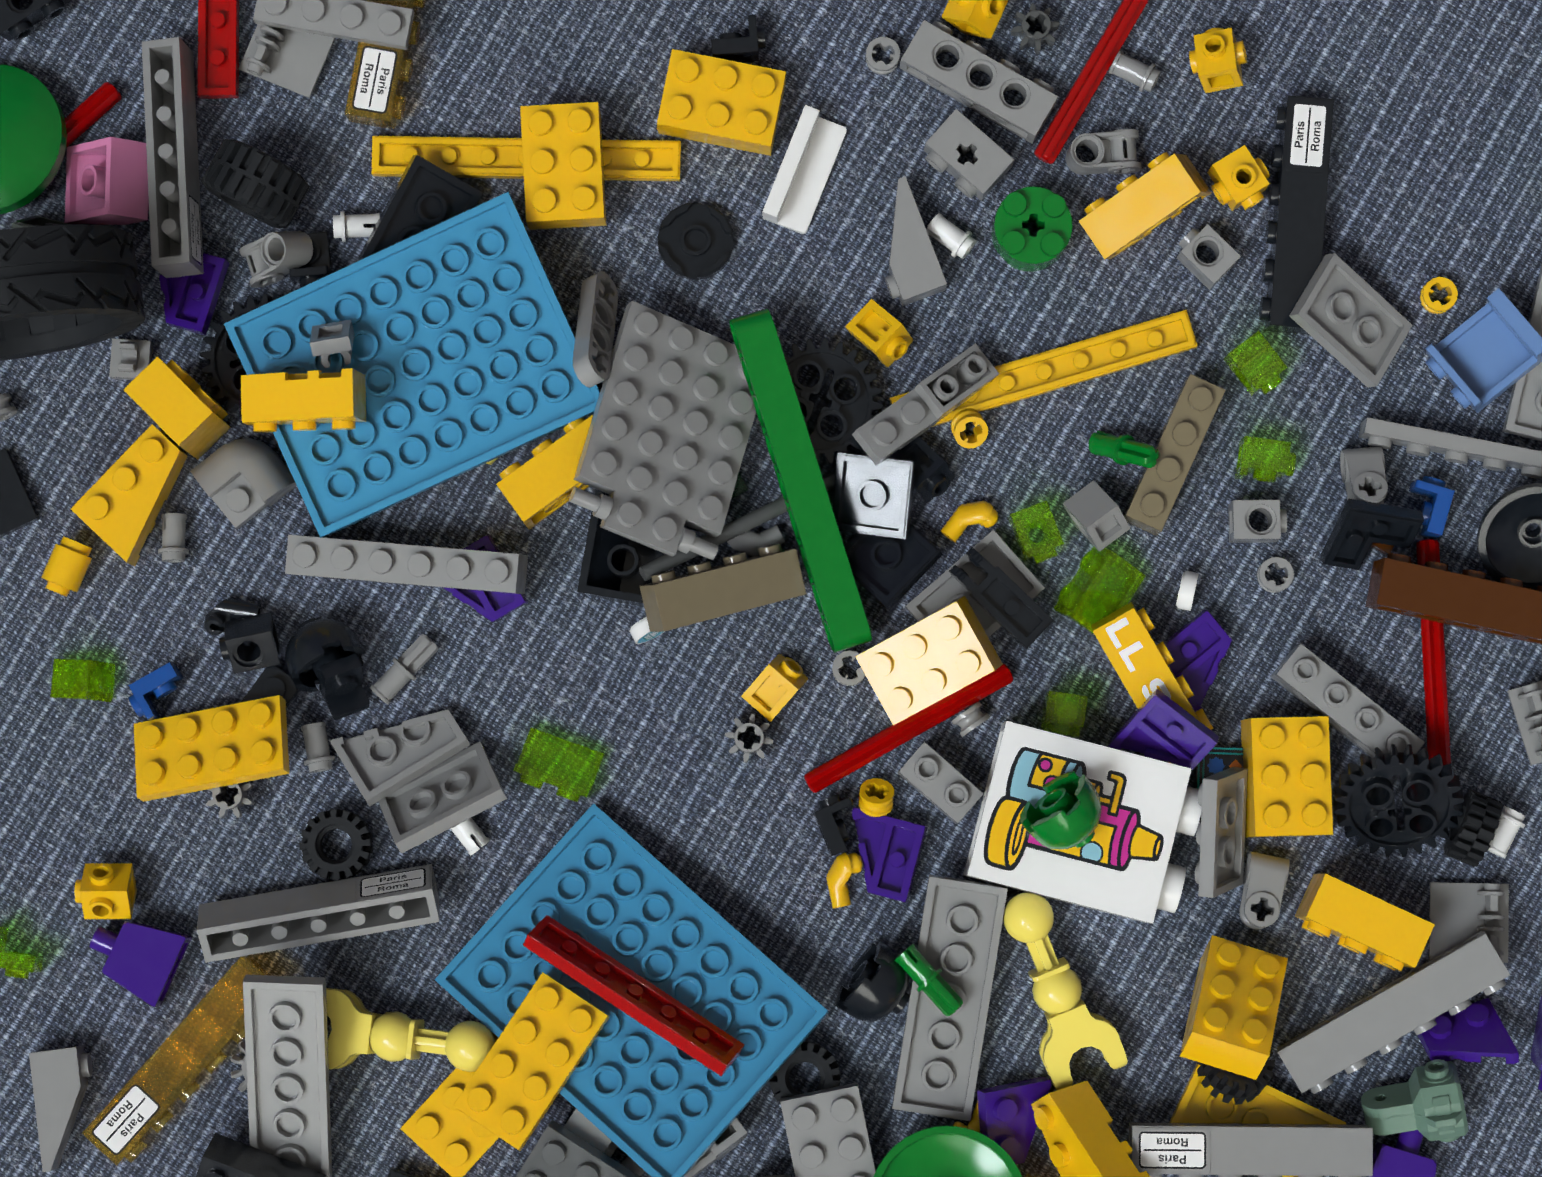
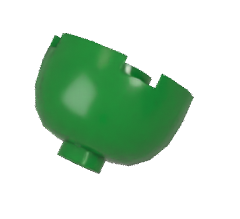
(1065, 813)

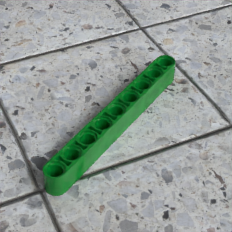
(800, 480)

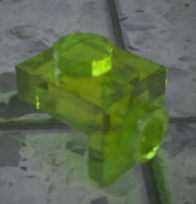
(83, 680)
(17, 963)

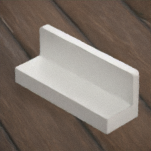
(804, 171)

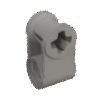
(1112, 150)
(275, 255)
(1364, 474)
(1263, 882)

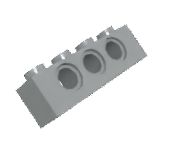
(1023, 120)
(1347, 707)

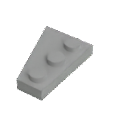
(397, 755)

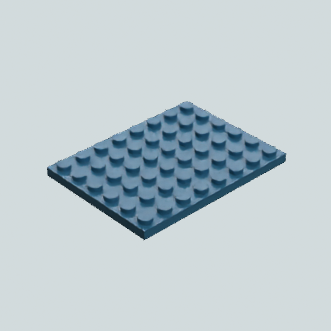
(455, 354)
(632, 1081)

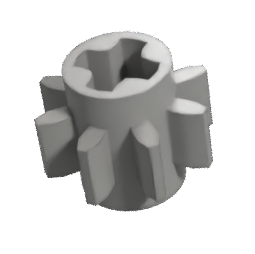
(756, 747)
(239, 799)

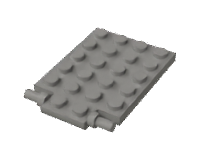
(666, 435)

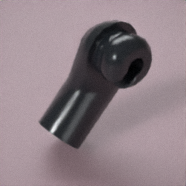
(229, 610)

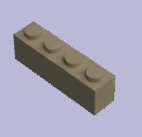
(1177, 449)
(722, 589)

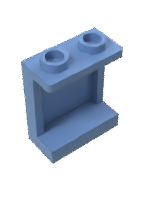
(1486, 353)

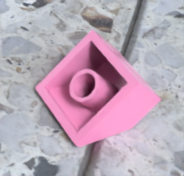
(106, 182)

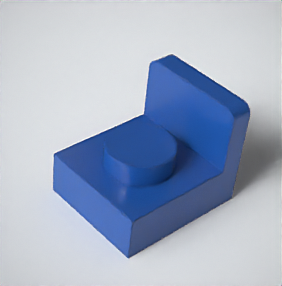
(1436, 510)
(157, 683)

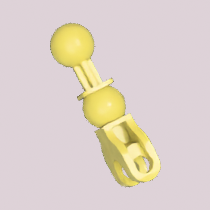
(1058, 993)
(398, 1036)

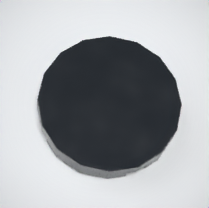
(695, 241)

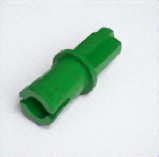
(1123, 449)
(929, 980)

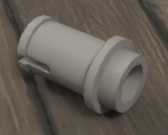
(1135, 71)
(173, 538)
(317, 747)

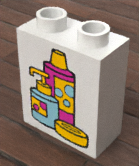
(1127, 859)

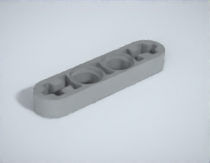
(595, 329)

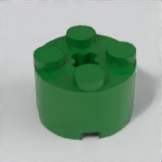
(1049, 215)

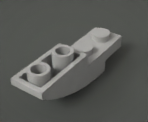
(925, 404)

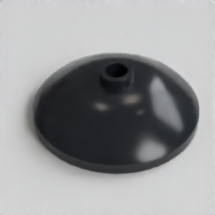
(1505, 544)

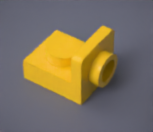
(880, 333)
(775, 686)

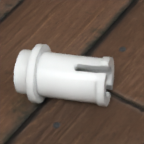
(353, 225)
(951, 236)
(464, 832)
(1505, 833)

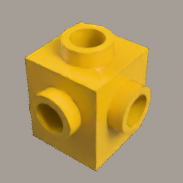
(975, 16)
(1218, 59)
(1240, 166)
(106, 891)

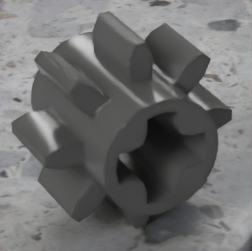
(1031, 19)

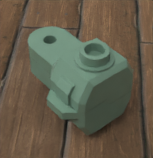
(1425, 1103)

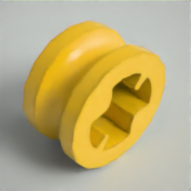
(1441, 283)
(958, 425)
(871, 797)

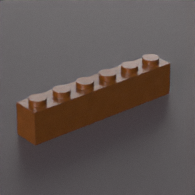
(1456, 598)

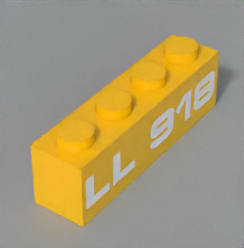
(1140, 661)

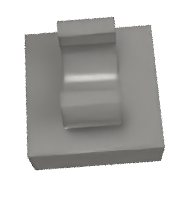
(332, 339)
(129, 358)

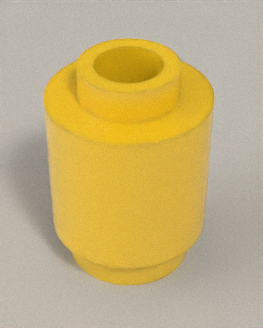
(67, 566)

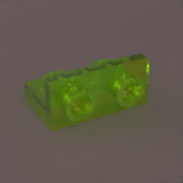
(1098, 588)
(558, 763)

